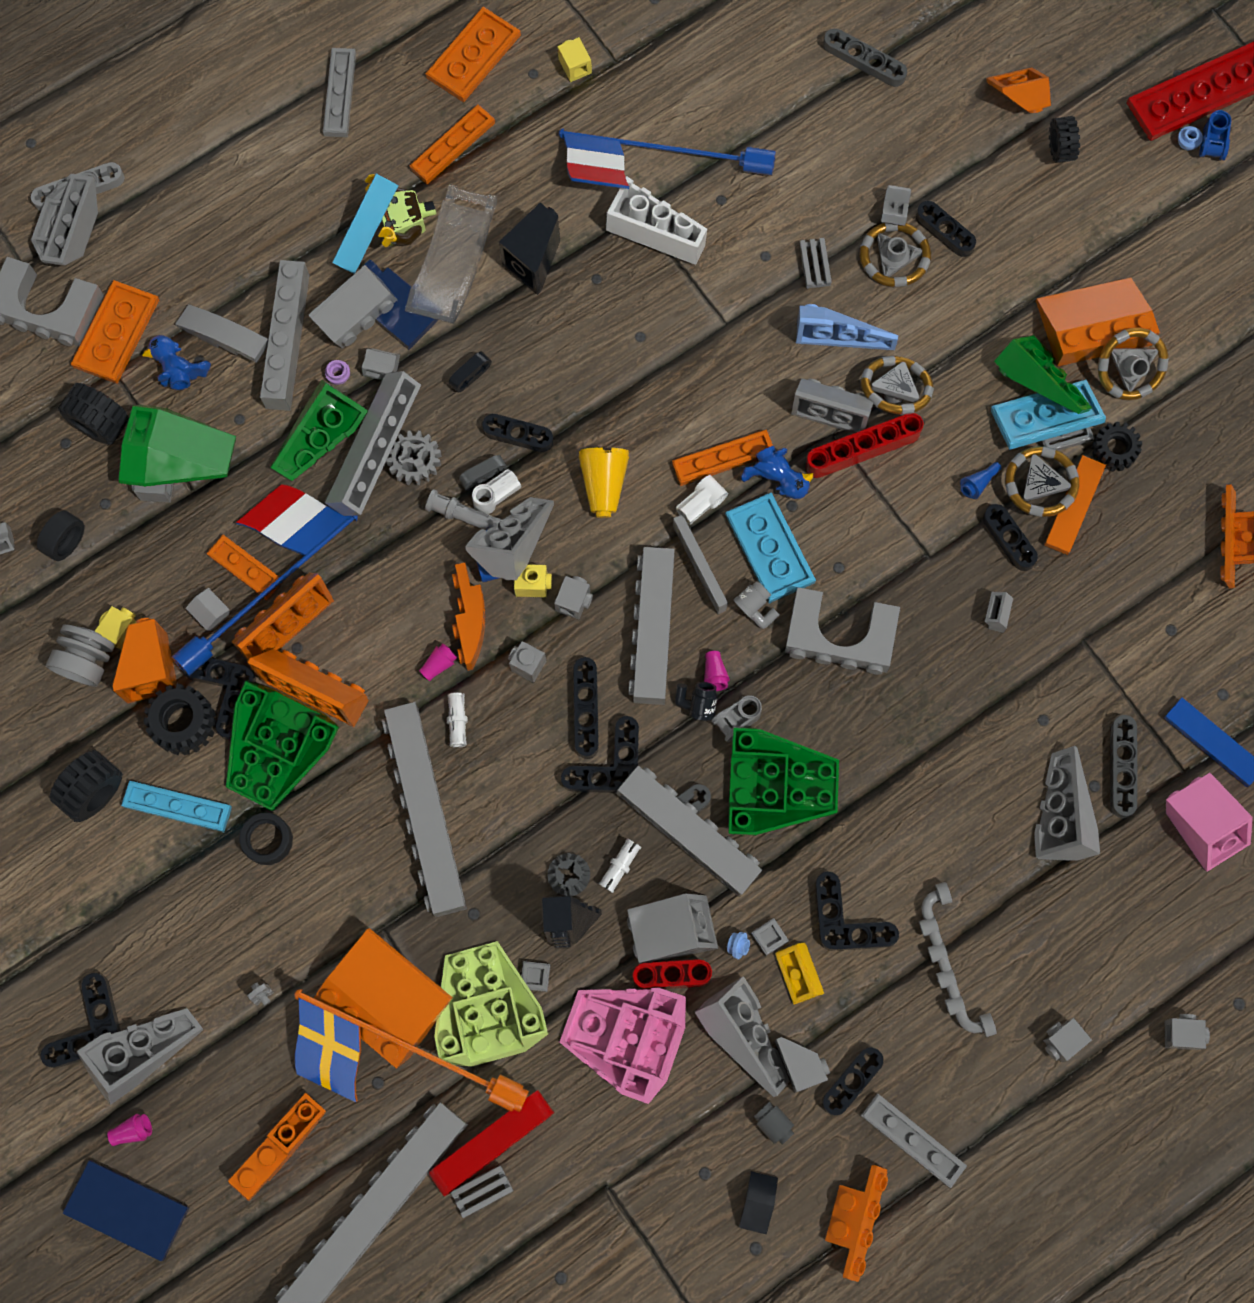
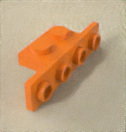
(1239, 537)
(854, 1220)

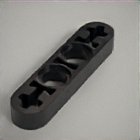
(589, 707)

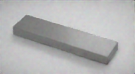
(339, 92)
(700, 564)
(913, 1140)

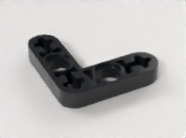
(229, 681)
(620, 767)
(837, 924)
(98, 1027)

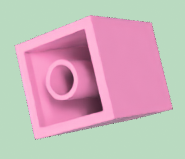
(1210, 820)

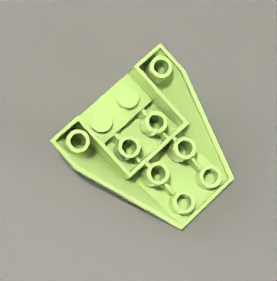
(489, 1010)

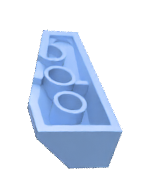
(830, 328)

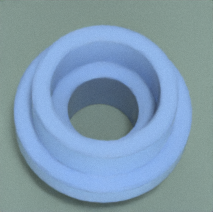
(1187, 143)
(738, 945)

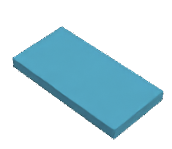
(1039, 418)
(770, 547)

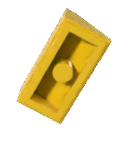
(799, 973)

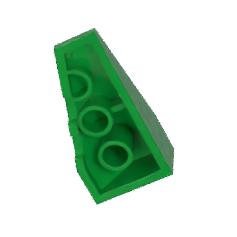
(1031, 365)
(319, 428)

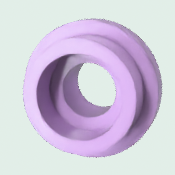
(334, 366)

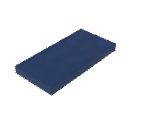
(126, 1210)

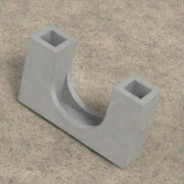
(65, 324)
(807, 640)

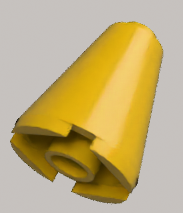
(603, 478)

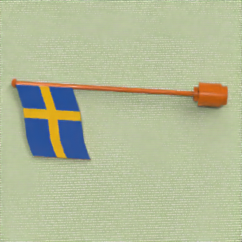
(331, 1049)

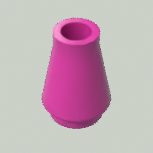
(438, 661)
(715, 670)
(132, 1130)

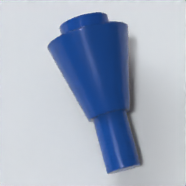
(973, 485)

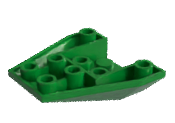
(172, 448)
(274, 744)
(778, 783)

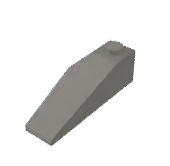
(511, 541)
(1067, 818)
(736, 1026)
(129, 1056)

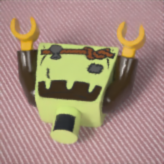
(403, 217)

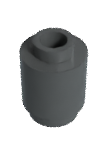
(774, 1123)

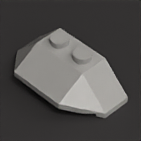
(66, 220)

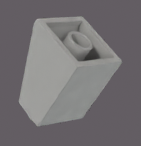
(672, 928)

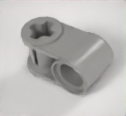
(736, 717)

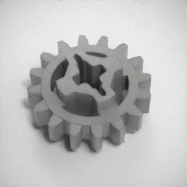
(421, 452)

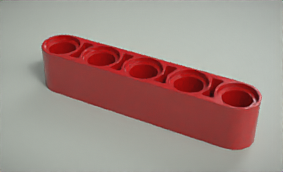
(872, 437)
(490, 1144)

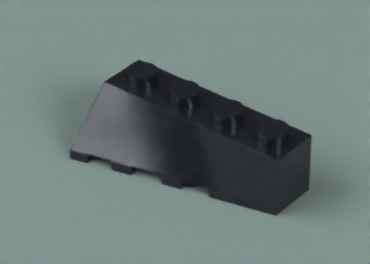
(567, 920)

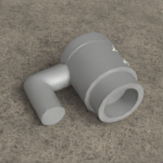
(752, 600)

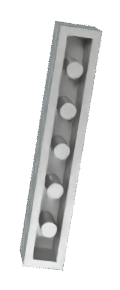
(285, 335)
(373, 444)
(653, 626)
(689, 831)

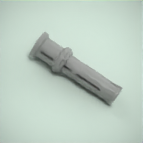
(453, 509)

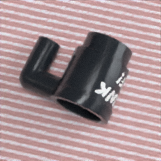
(702, 703)

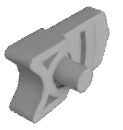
(260, 994)

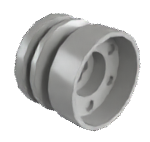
(80, 653)

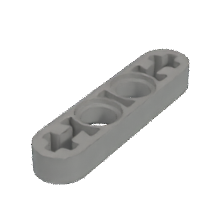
(102, 170)

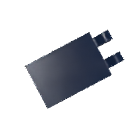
(402, 325)

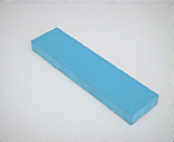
(365, 223)
(176, 806)

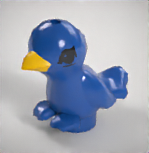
(176, 369)
(775, 467)

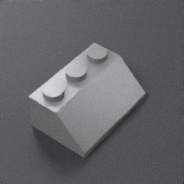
(353, 307)
(831, 406)

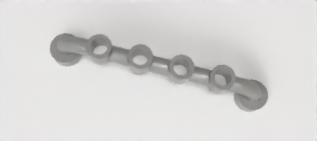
(946, 977)

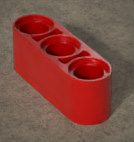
(684, 967)

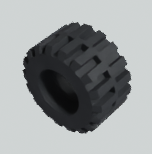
(93, 413)
(166, 705)
(85, 786)

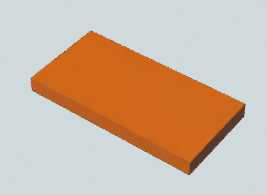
(473, 54)
(115, 332)

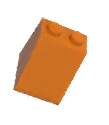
(144, 662)

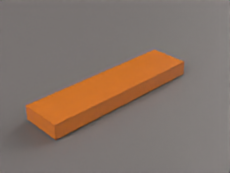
(452, 144)
(720, 458)
(1069, 521)

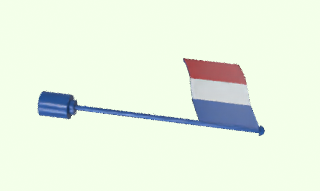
(601, 158)
(290, 521)

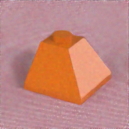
(1025, 88)

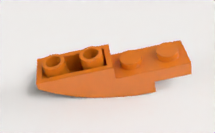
(471, 624)
(278, 1147)

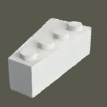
(654, 224)

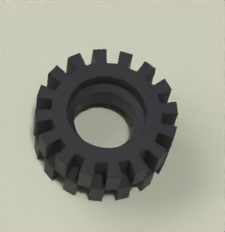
(1064, 139)
(1126, 436)

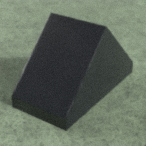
(759, 1202)

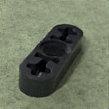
(945, 218)
(498, 434)
(994, 525)
(871, 1070)

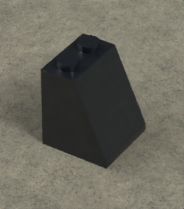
(532, 246)

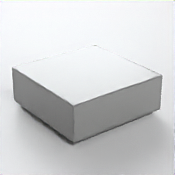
(769, 937)
(536, 976)

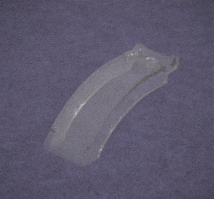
(452, 257)

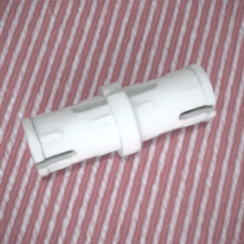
(457, 720)
(619, 865)

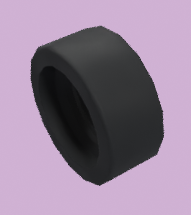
(60, 535)
(247, 830)

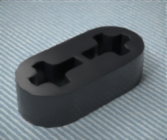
(470, 371)

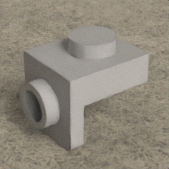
(896, 205)

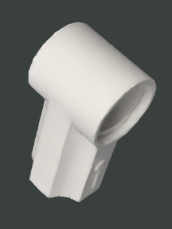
(497, 490)
(705, 496)

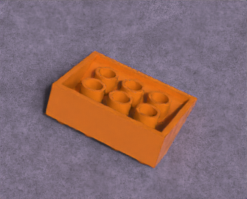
(1087, 318)
(285, 617)
(310, 686)
(385, 992)

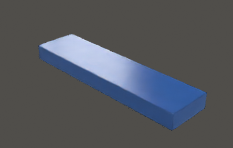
(1212, 741)

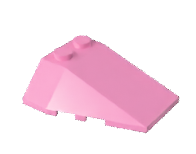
(627, 1036)

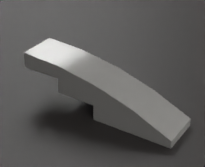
(222, 332)

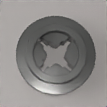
(572, 886)

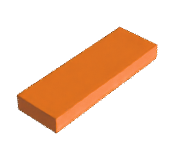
(242, 565)

